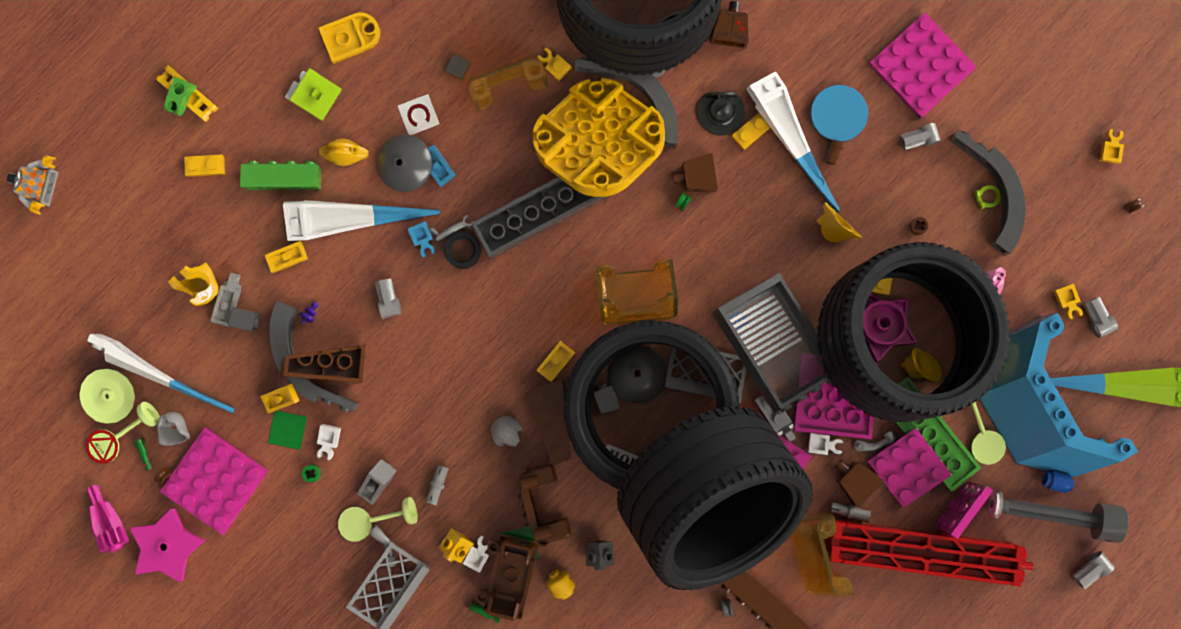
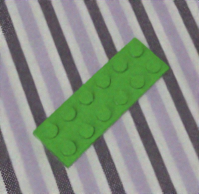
(944, 444)

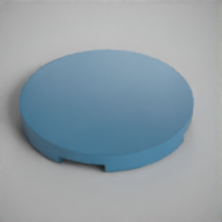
(839, 113)

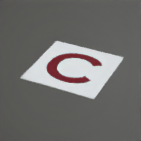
(418, 114)

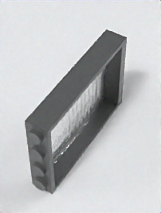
(774, 342)

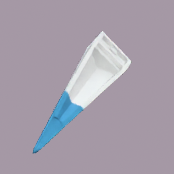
(777, 110)
(316, 218)
(123, 357)

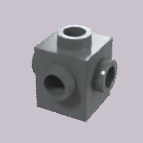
(599, 554)

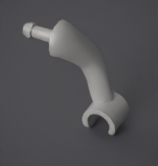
(449, 231)
(889, 437)
(378, 534)

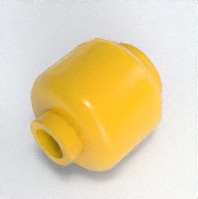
(560, 584)

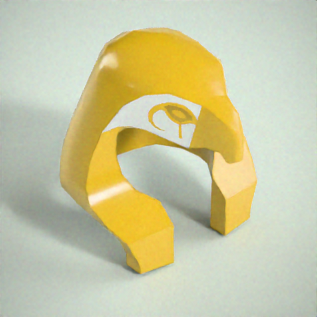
(198, 283)

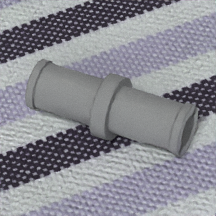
(436, 484)
(850, 512)

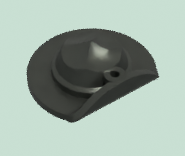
(721, 112)

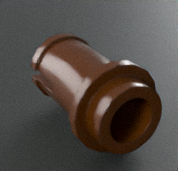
(833, 152)

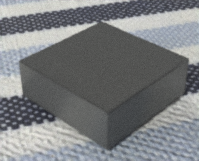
(457, 67)

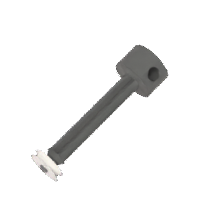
(1105, 522)

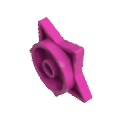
(895, 331)
(179, 545)

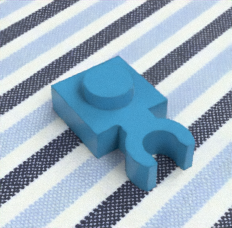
(420, 236)

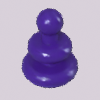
(309, 312)

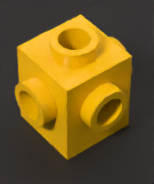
(455, 546)

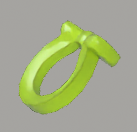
(981, 205)

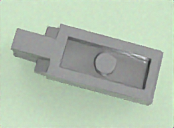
(226, 300)
(779, 421)

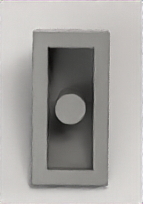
(376, 481)

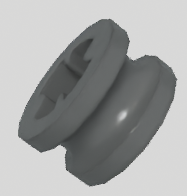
(727, 608)

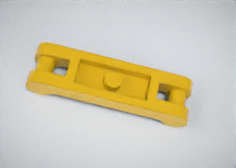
(196, 99)

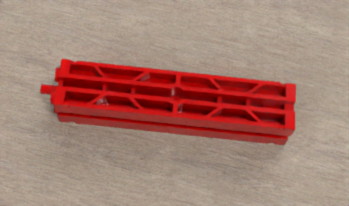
(928, 553)

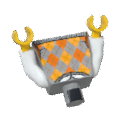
(35, 183)

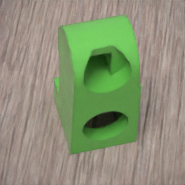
(178, 96)

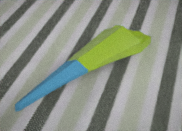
(1150, 386)

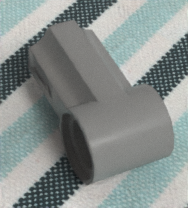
(925, 135)
(388, 303)
(1101, 321)
(1096, 567)

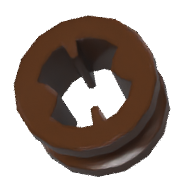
(1135, 205)
(919, 220)
(162, 476)

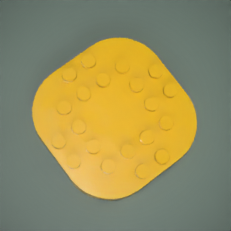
(599, 138)

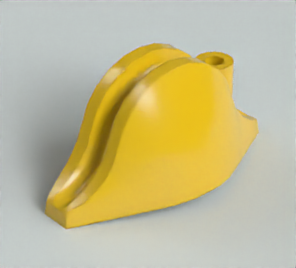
(343, 152)
(834, 227)

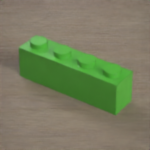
(280, 176)

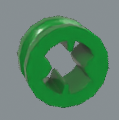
(683, 201)
(311, 467)

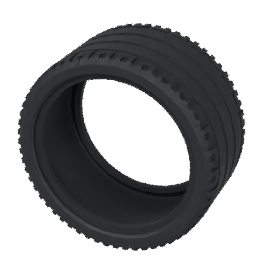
(637, 47)
(977, 321)
(596, 357)
(713, 497)

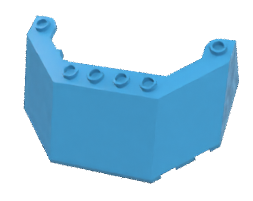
(1034, 416)

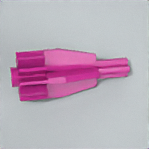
(105, 523)

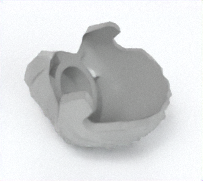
(505, 431)

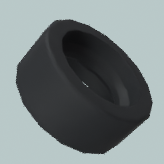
(448, 250)

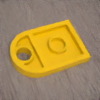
(348, 36)

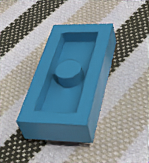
(441, 169)

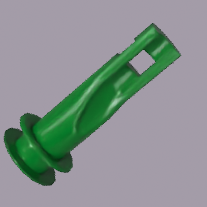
(143, 452)
(478, 609)

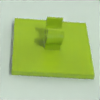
(315, 94)

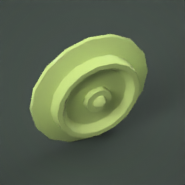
(107, 396)

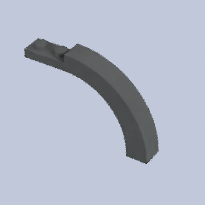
(649, 87)
(1009, 186)
(281, 345)

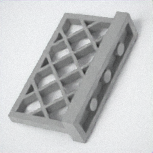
(697, 387)
(402, 596)

